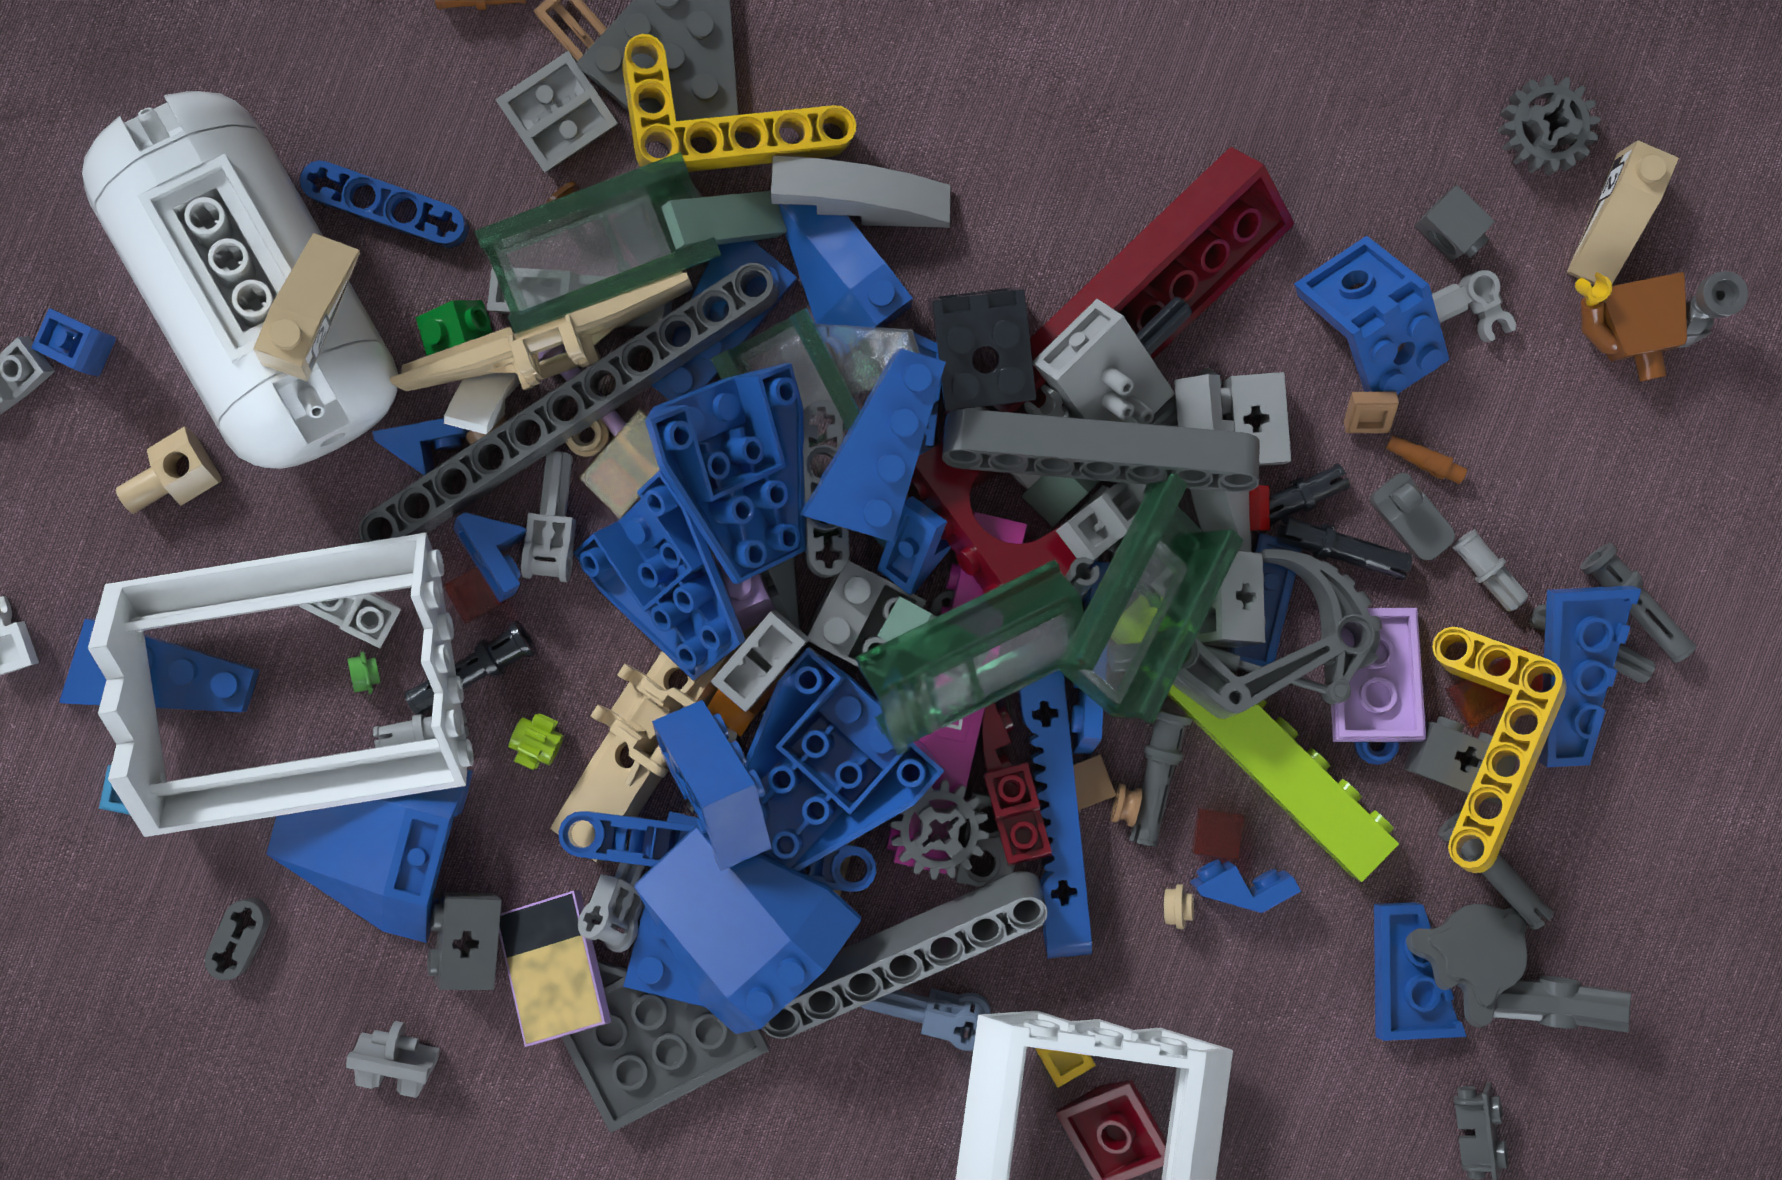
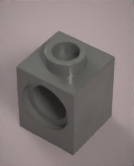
(1455, 224)

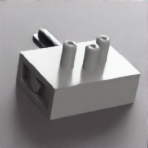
(1108, 368)

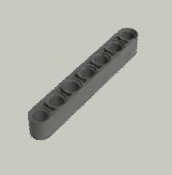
(1100, 450)
(916, 950)

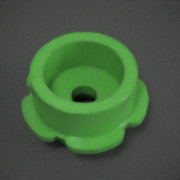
(363, 673)

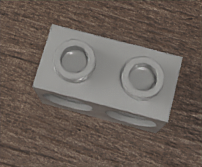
(760, 660)

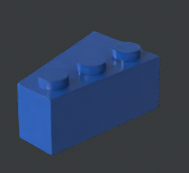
(715, 782)

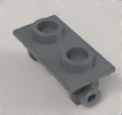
(1482, 1113)

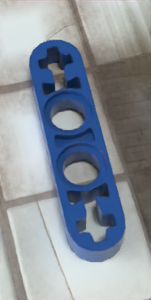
(385, 202)

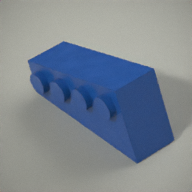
(876, 461)

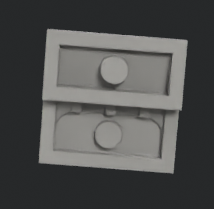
(556, 112)

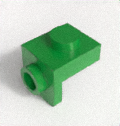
(453, 324)

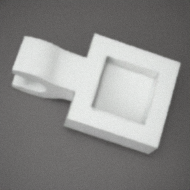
(15, 642)

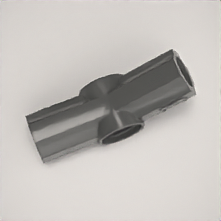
(1565, 1004)

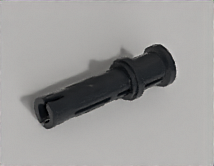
(488, 659)

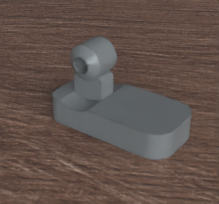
(1412, 517)

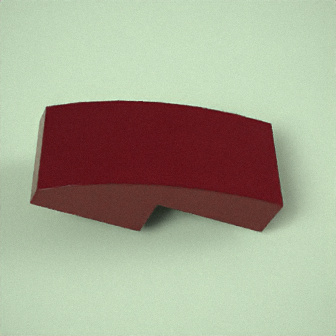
(993, 735)
(1017, 814)

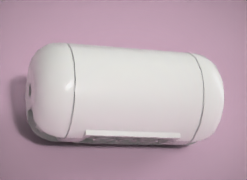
(209, 243)

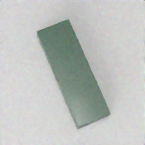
(724, 217)

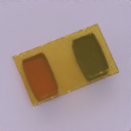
(623, 466)

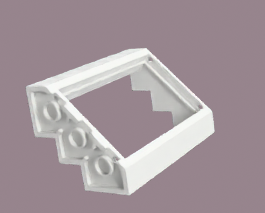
(254, 587)
(998, 1077)

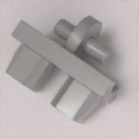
(392, 1056)

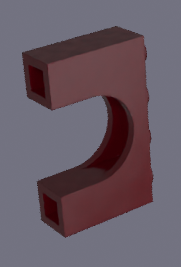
(978, 553)

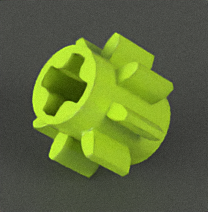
(536, 741)

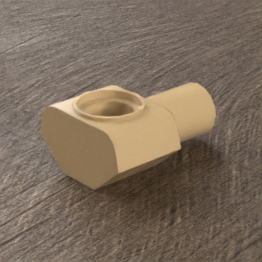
(163, 477)

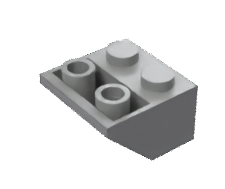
(854, 612)

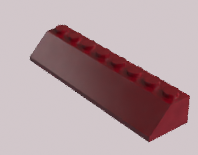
(1185, 253)

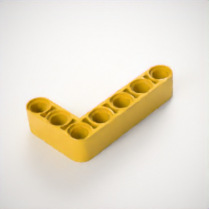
(721, 130)
(1505, 741)

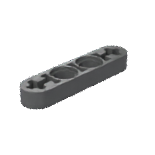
(837, 544)

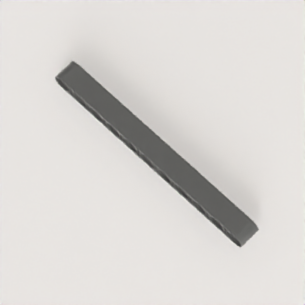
(591, 406)

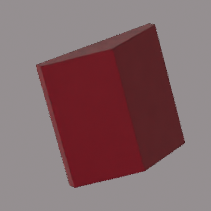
(1114, 1132)

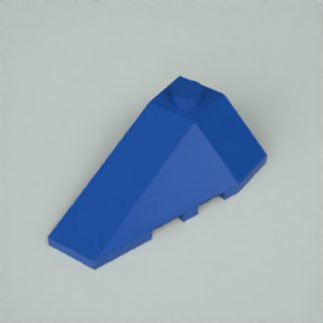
(842, 270)

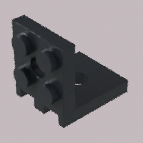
(978, 320)

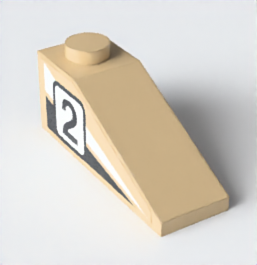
(1622, 210)
(306, 307)

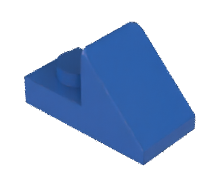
(73, 343)
(414, 442)
(484, 542)
(915, 547)

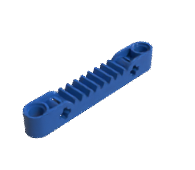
(655, 838)
(1067, 921)

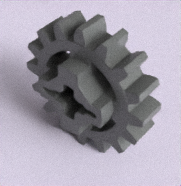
(1567, 119)
(922, 843)

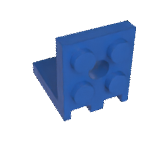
(1379, 316)

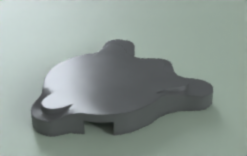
(1479, 952)

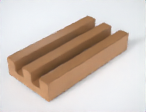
(541, 13)

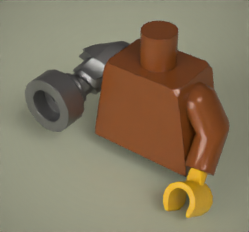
(1653, 315)

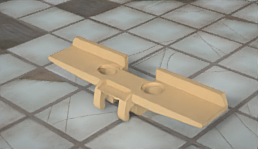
(519, 352)
(605, 782)

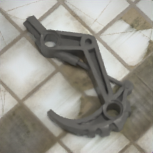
(1208, 671)

